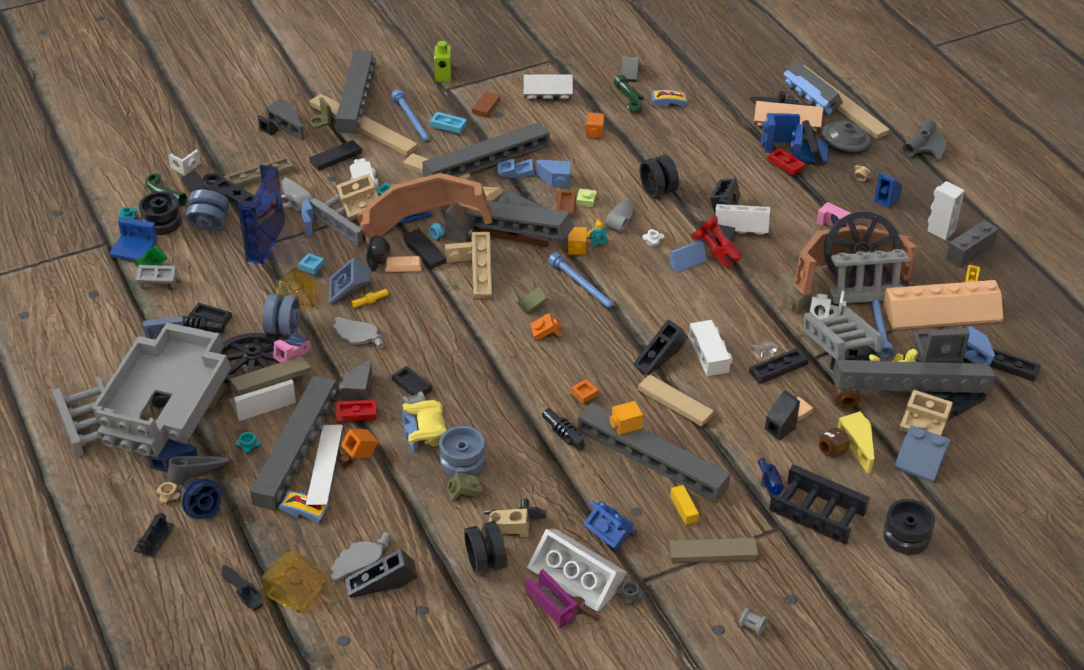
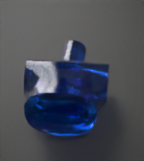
(770, 478)

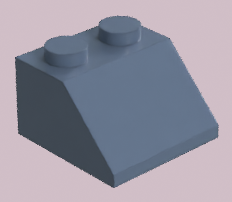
(922, 453)

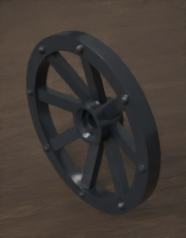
(867, 248)
(250, 355)

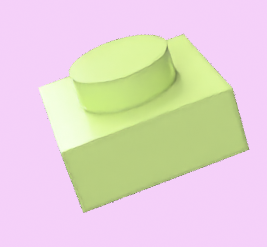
(586, 197)

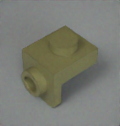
(464, 484)

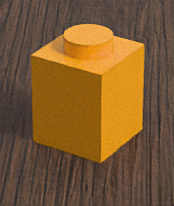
(577, 241)
(626, 417)

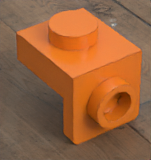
(545, 326)

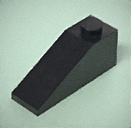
(661, 348)
(382, 575)

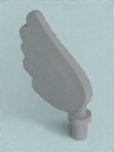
(358, 332)
(358, 557)

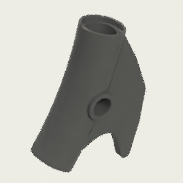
(926, 140)

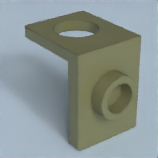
(324, 116)
(532, 300)

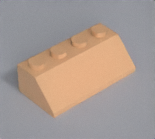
(810, 113)

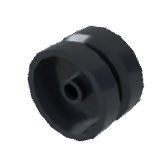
(659, 175)
(161, 209)
(908, 526)
(485, 547)

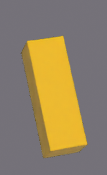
(972, 273)
(684, 505)

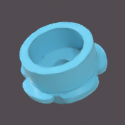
(436, 231)

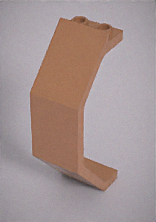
(421, 196)
(813, 254)

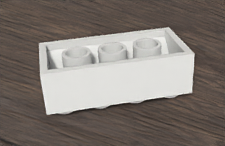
(577, 568)

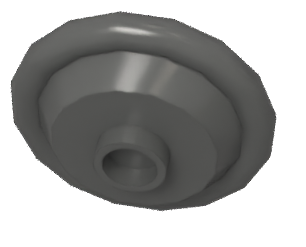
(846, 136)

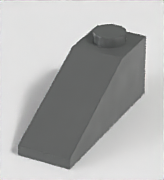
(285, 118)

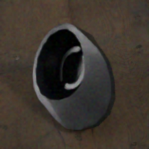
(377, 252)

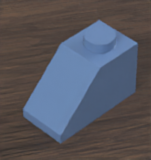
(554, 172)
(978, 348)

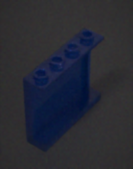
(263, 217)

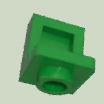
(152, 256)

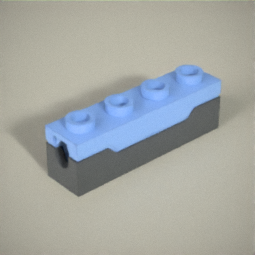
(812, 88)

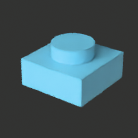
(311, 263)

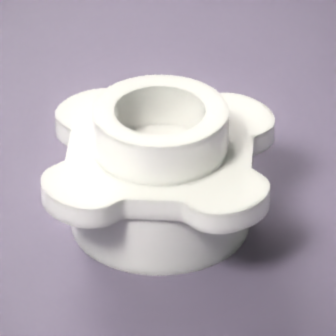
(653, 237)

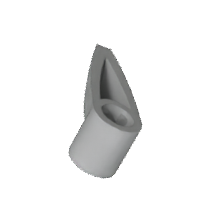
(295, 194)
(620, 215)

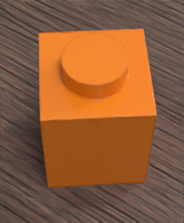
(595, 125)
(359, 443)

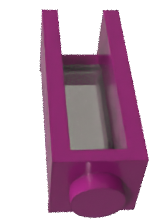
(552, 599)

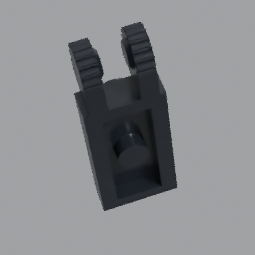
(964, 401)

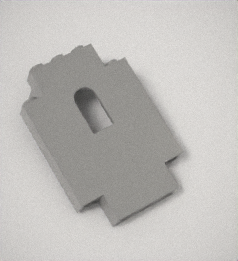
(177, 364)

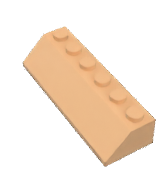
(943, 305)

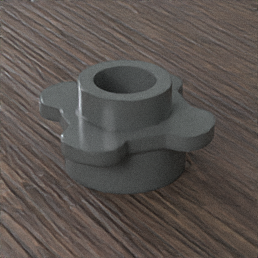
(627, 588)

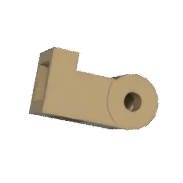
(512, 521)

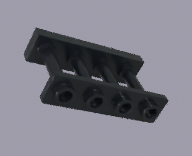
(826, 489)

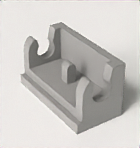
(157, 274)

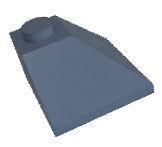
(348, 280)

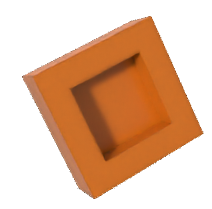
(584, 391)

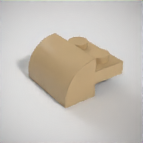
(357, 194)
(926, 413)

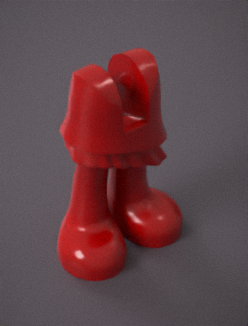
(719, 251)

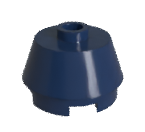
(201, 498)

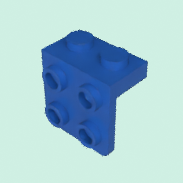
(778, 128)
(801, 147)
(135, 239)

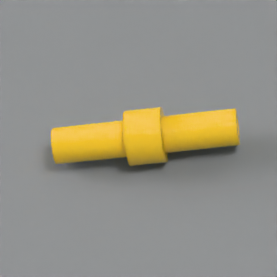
(370, 298)

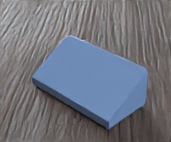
(688, 256)

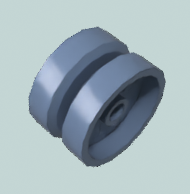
(207, 209)
(281, 314)
(462, 451)

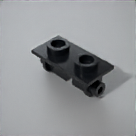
(154, 535)

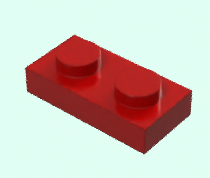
(786, 161)
(356, 410)

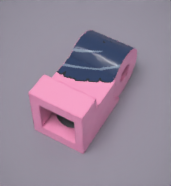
(831, 214)
(291, 348)

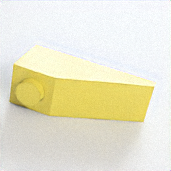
(860, 438)

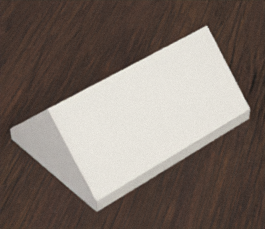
(263, 400)

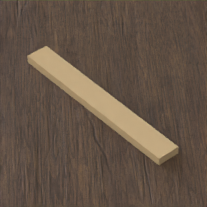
(859, 115)
(373, 129)

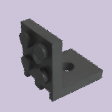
(941, 345)

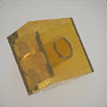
(292, 581)

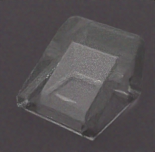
(765, 349)

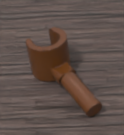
(345, 459)
(581, 609)

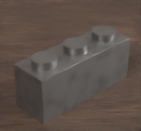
(972, 243)

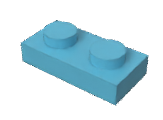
(448, 122)

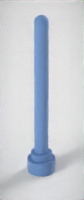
(399, 97)
(558, 261)
(886, 348)

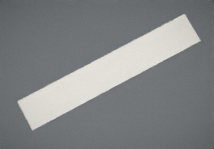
(324, 465)

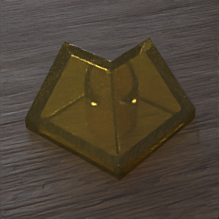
(298, 284)

